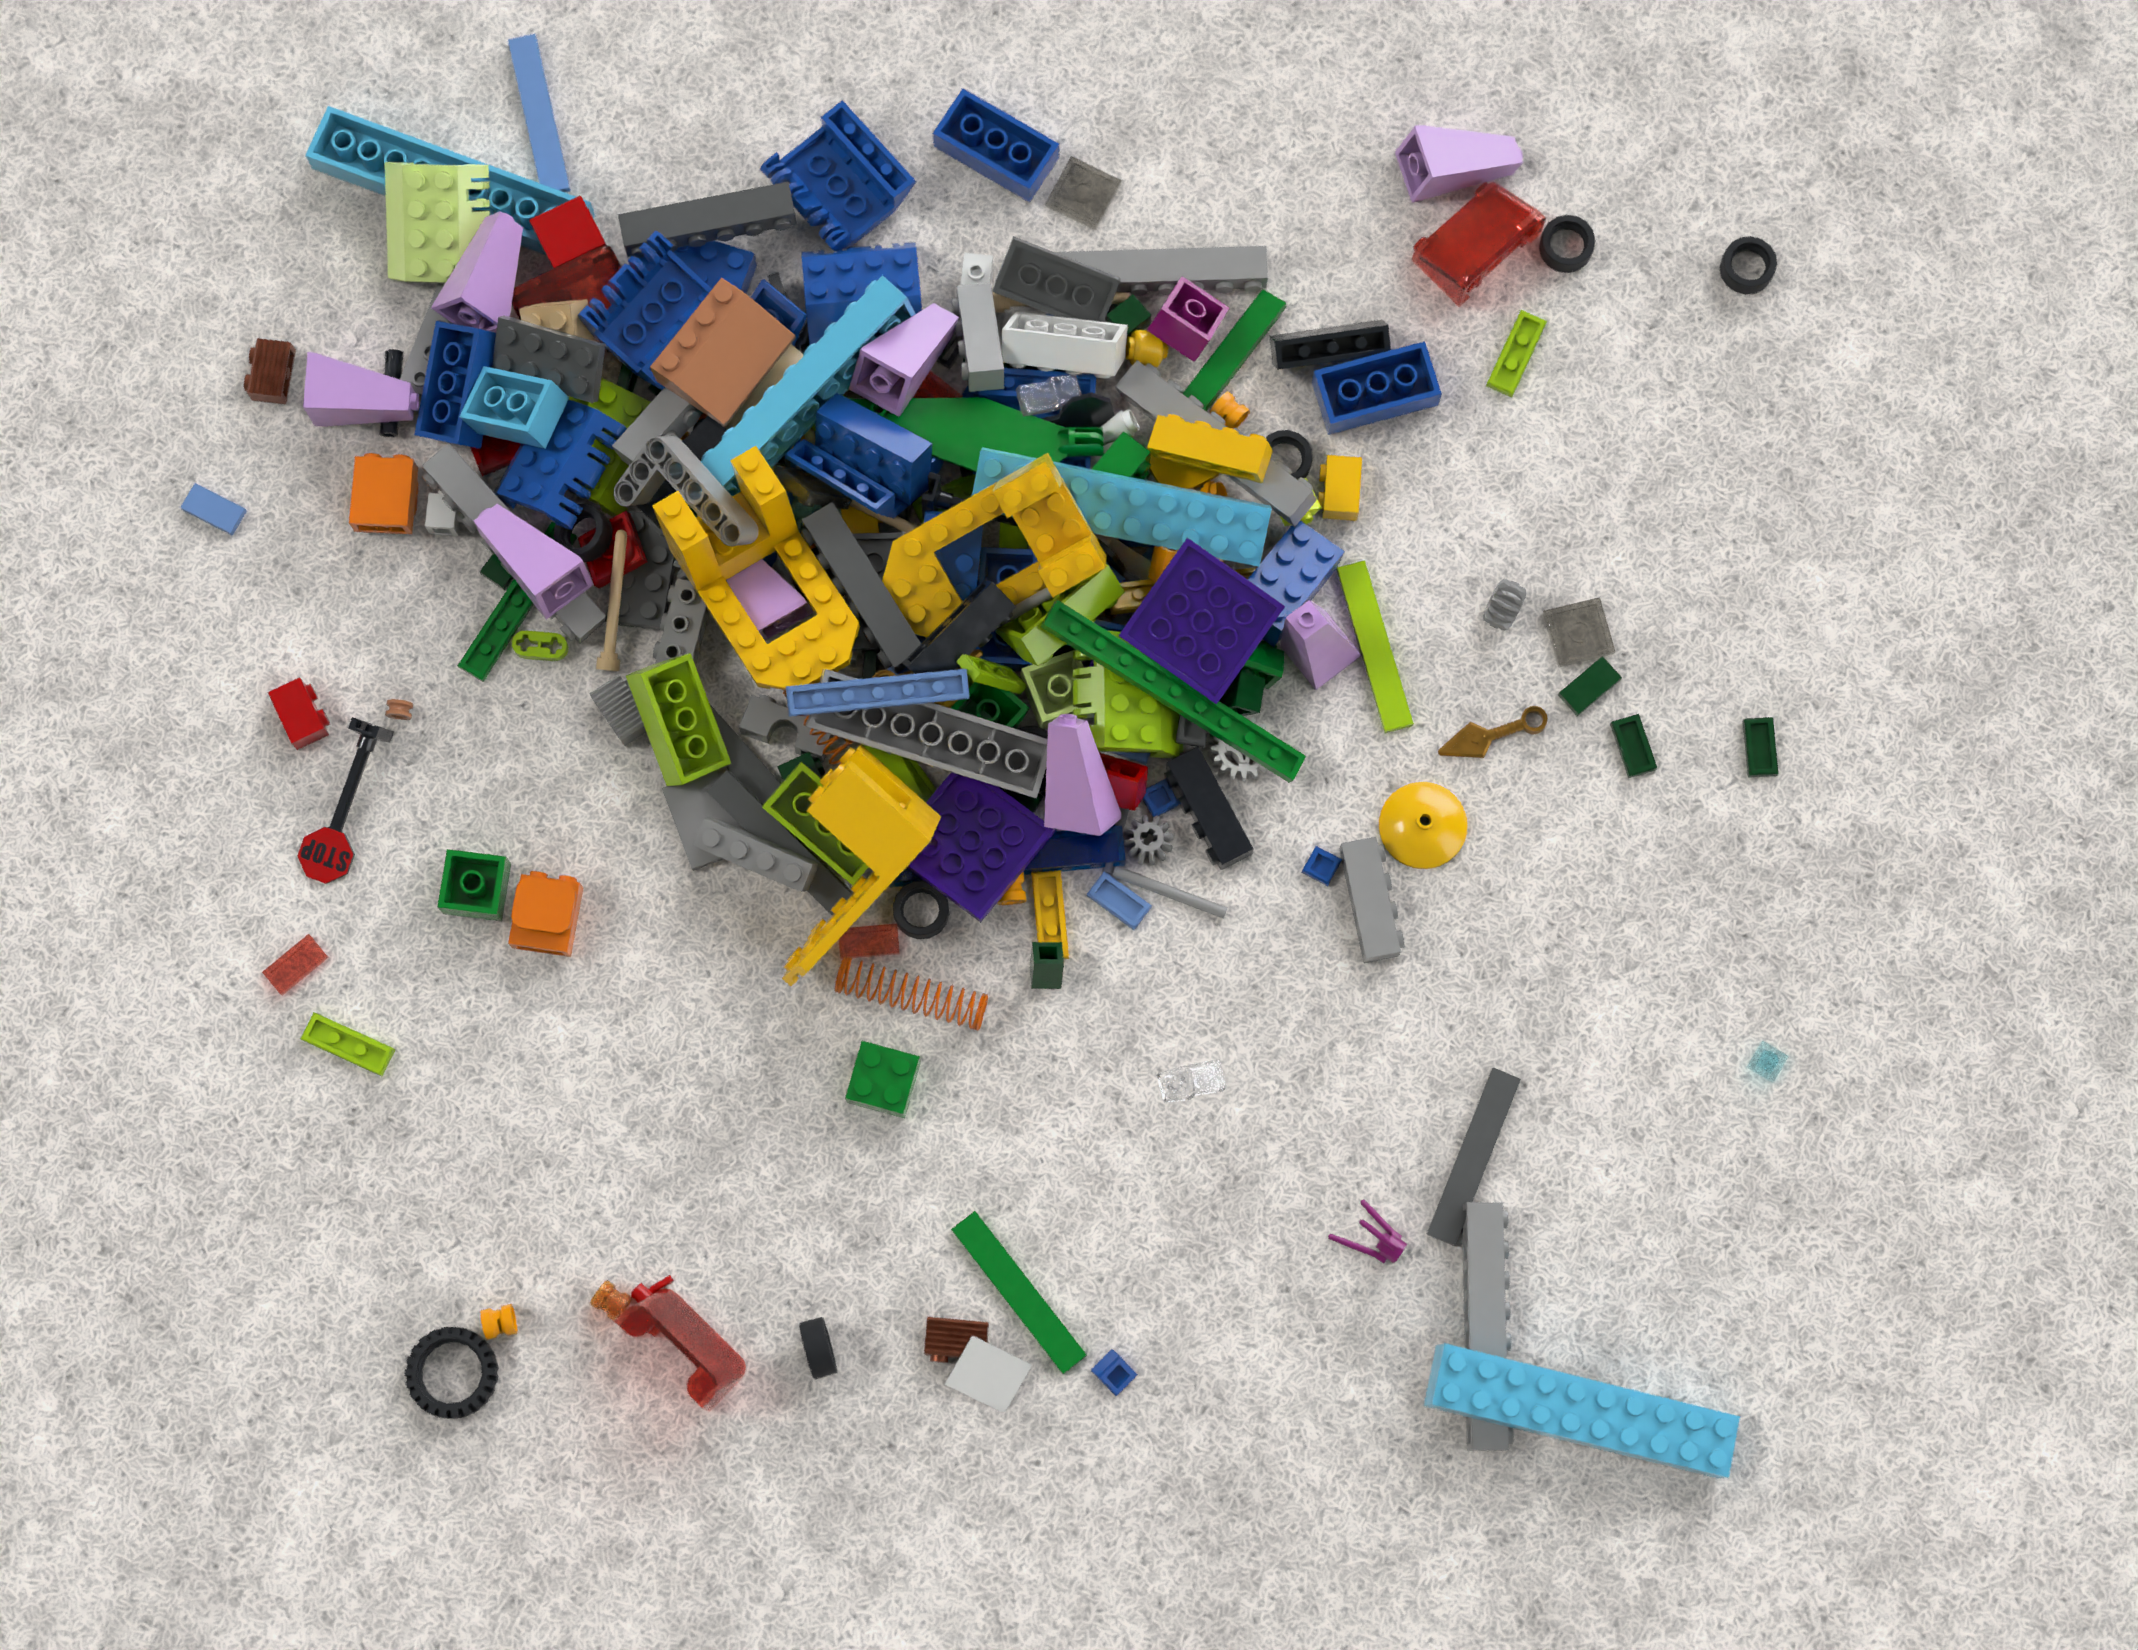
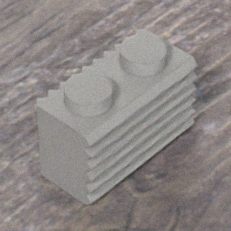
(619, 709)

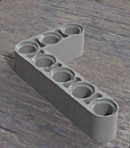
(640, 485)

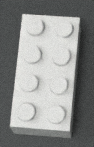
(1064, 344)

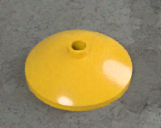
(1419, 844)

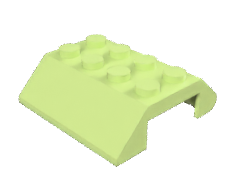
(431, 217)

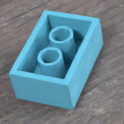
(514, 407)

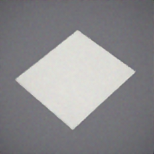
(988, 1374)

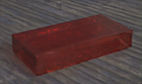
(870, 941)
(295, 964)

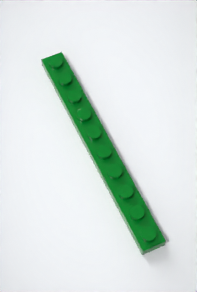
(1172, 691)

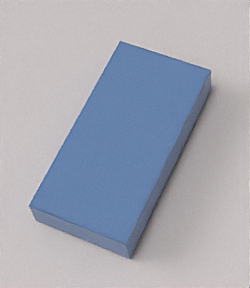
(213, 509)
(1119, 900)

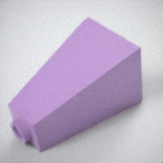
(1452, 159)
(484, 276)
(900, 359)
(351, 395)
(538, 563)
(768, 599)
(1316, 644)
(1076, 780)

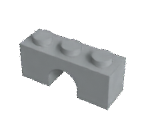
(766, 716)

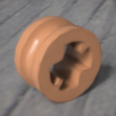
(399, 709)

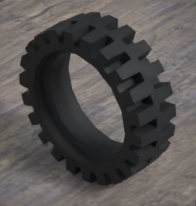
(423, 1349)

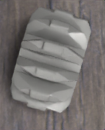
(1504, 604)
(1153, 849)

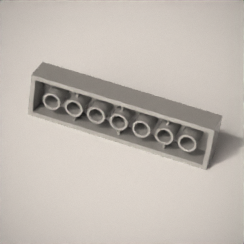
(943, 740)

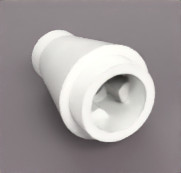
(1117, 424)

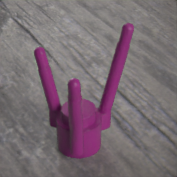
(1389, 1243)

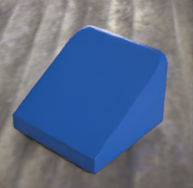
(1113, 1372)

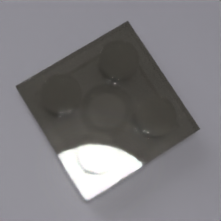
(810, 488)

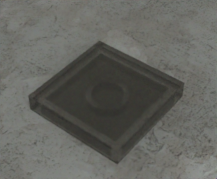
(1083, 193)
(1579, 632)

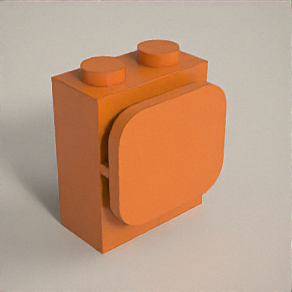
(384, 494)
(545, 914)

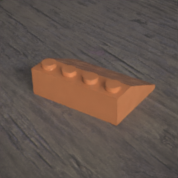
(722, 352)

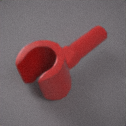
(641, 1291)

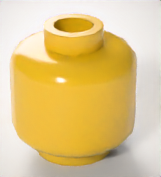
(1145, 348)

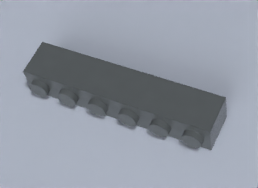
(710, 218)
(861, 585)

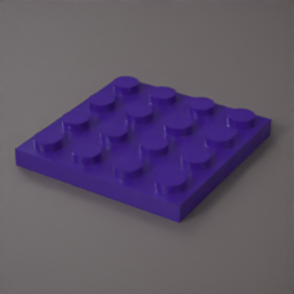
(1201, 620)
(978, 843)

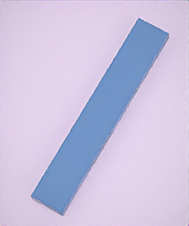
(538, 112)
(877, 692)

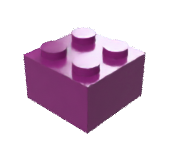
(1188, 319)

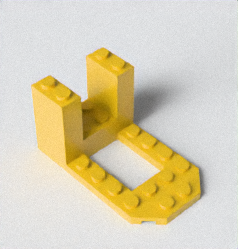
(1047, 519)
(802, 652)
(880, 825)

